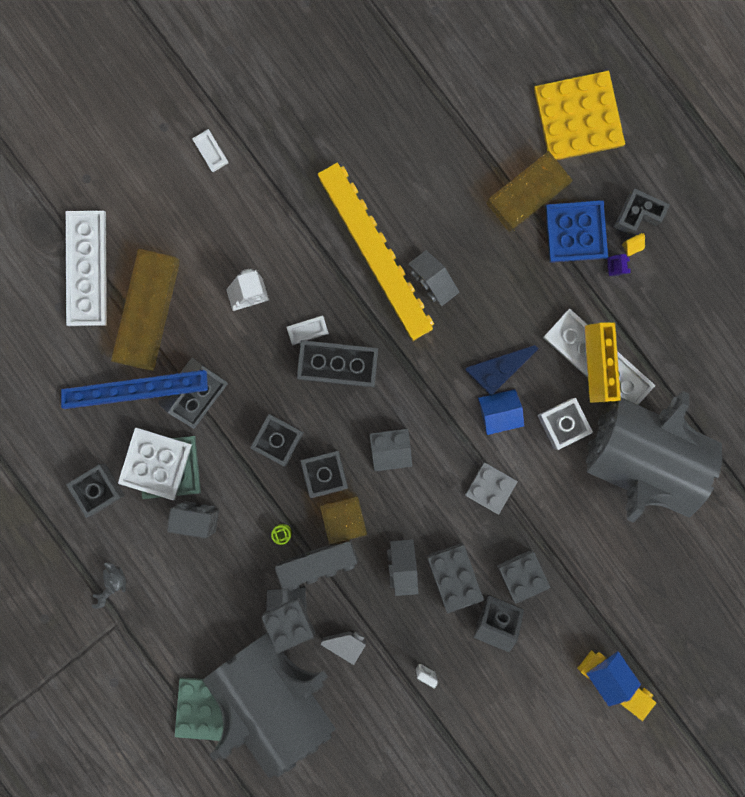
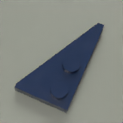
(497, 371)

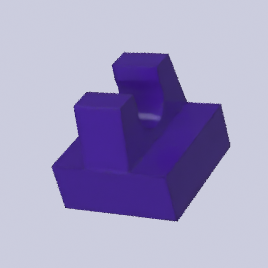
(618, 265)

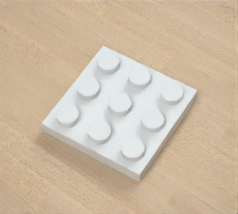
(155, 464)

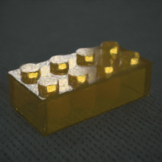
(529, 191)

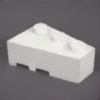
(247, 290)

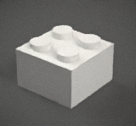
(565, 423)

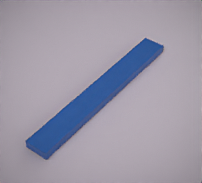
(134, 389)

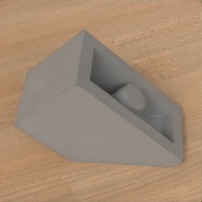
(346, 645)

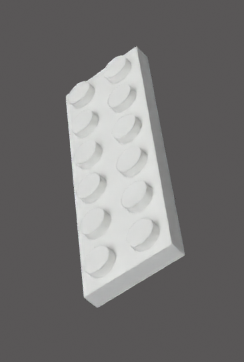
(86, 268)
(569, 339)

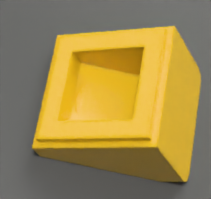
(634, 244)

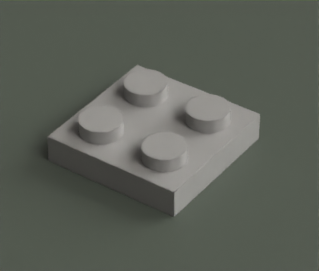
(491, 488)

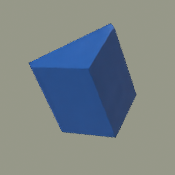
(501, 412)
(614, 680)

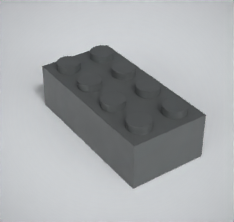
(337, 364)
(316, 563)

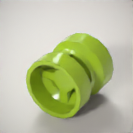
(283, 531)

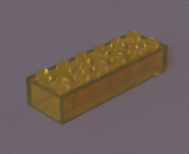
(145, 309)

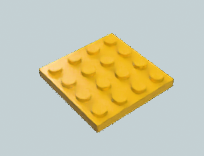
(579, 115)

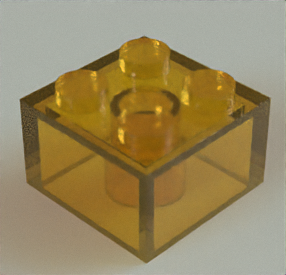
(343, 519)

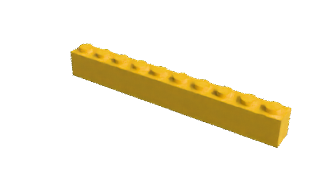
(375, 252)

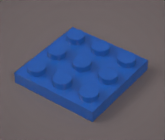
(576, 231)

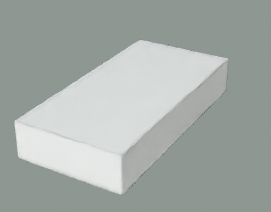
(210, 150)
(307, 330)
(426, 675)

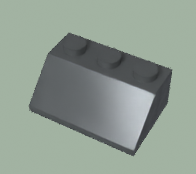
(193, 406)

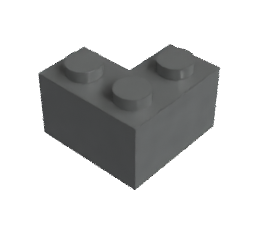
(640, 207)
(433, 277)
(403, 568)

